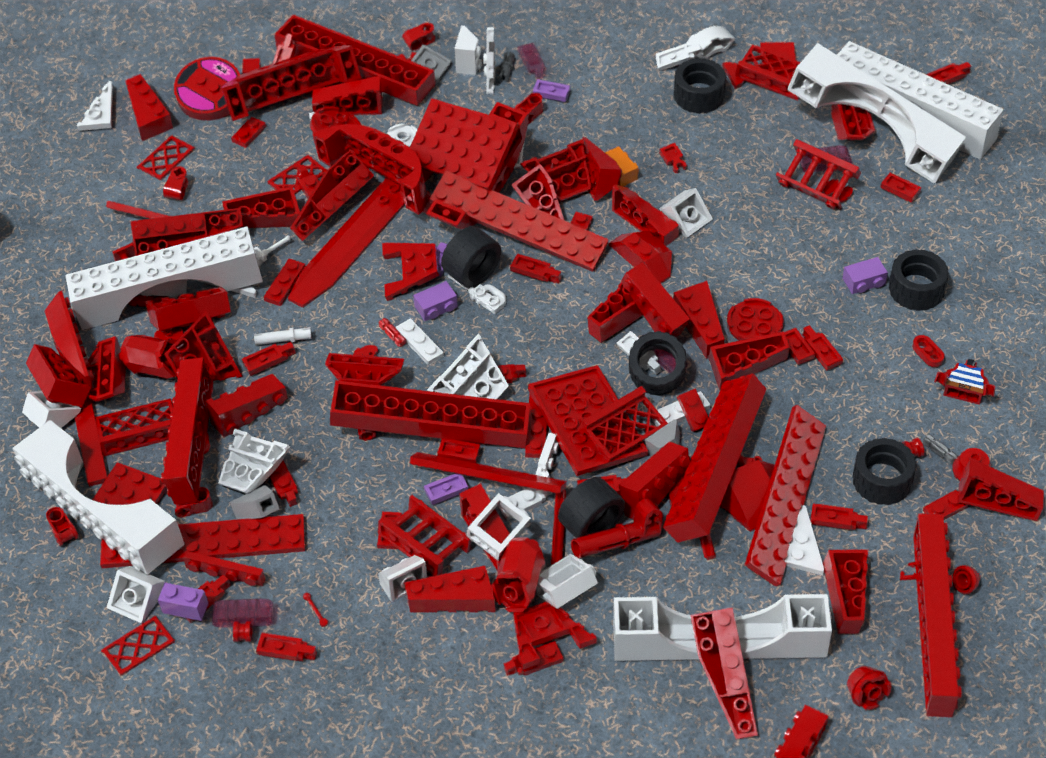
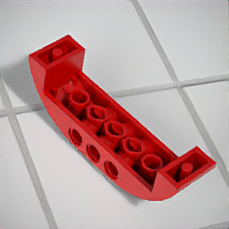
(289, 79)
(378, 153)
(458, 217)

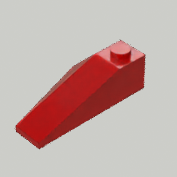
(602, 169)
(538, 191)

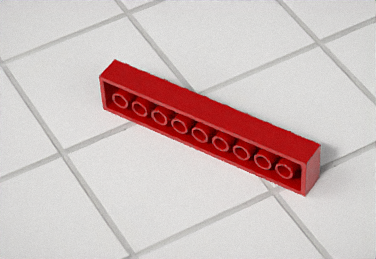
(397, 75)
(429, 414)
(714, 458)
(935, 616)

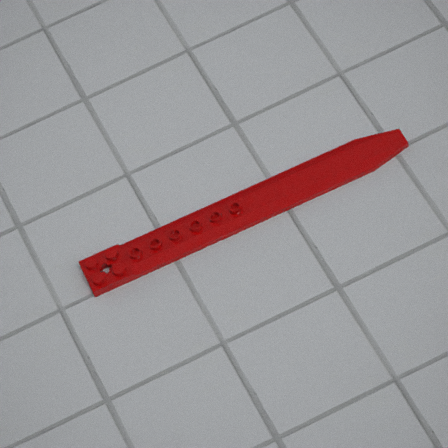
(349, 242)

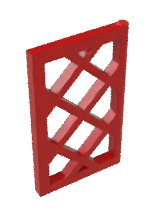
(179, 144)
(283, 175)
(154, 649)

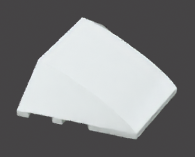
(472, 374)
(250, 462)

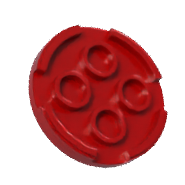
(329, 117)
(753, 319)

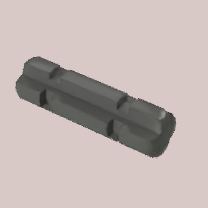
(939, 448)

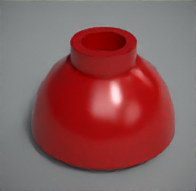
(965, 579)

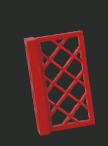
(767, 79)
(617, 409)
(138, 435)

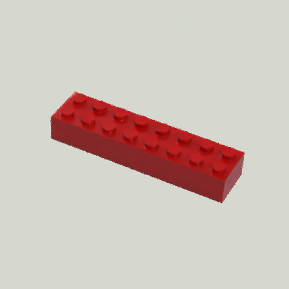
(187, 431)

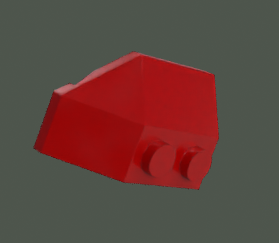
(851, 122)
(645, 248)
(363, 368)
(107, 370)

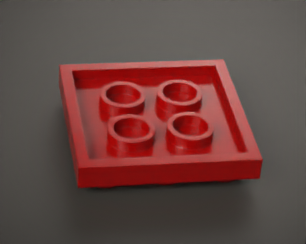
(129, 486)

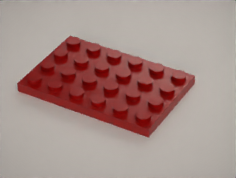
(463, 142)
(569, 400)

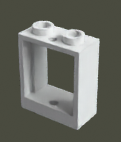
(487, 542)
(565, 580)

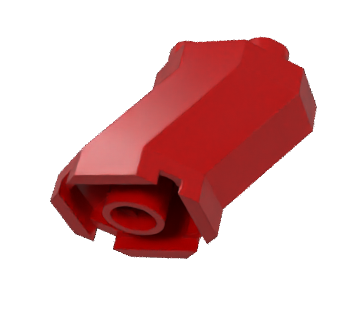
(147, 355)
(518, 574)

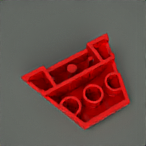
(566, 169)
(204, 341)
(747, 492)

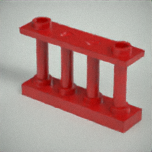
(833, 164)
(409, 546)

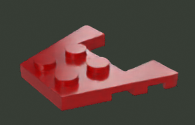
(418, 265)
(544, 624)

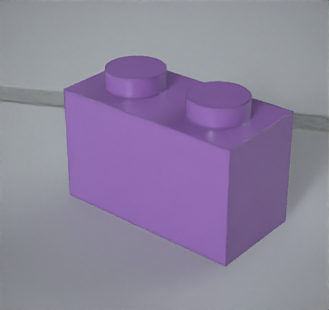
(865, 275)
(435, 301)
(183, 601)

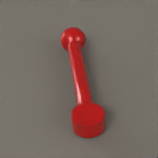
(323, 622)

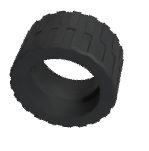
(699, 99)
(471, 256)
(914, 295)
(660, 341)
(880, 489)
(591, 508)

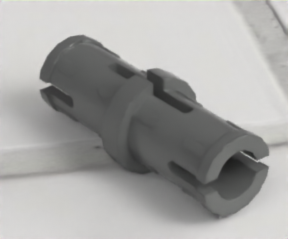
(506, 67)

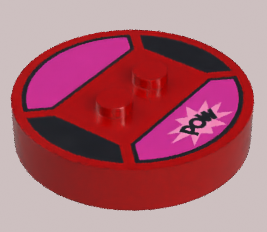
(200, 90)

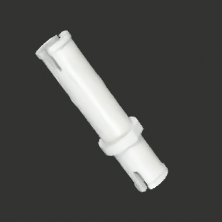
(283, 336)

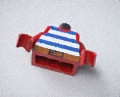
(965, 382)

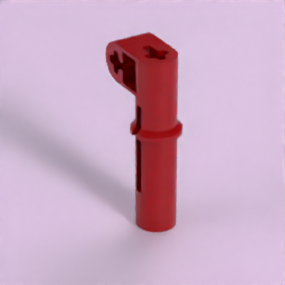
(645, 526)

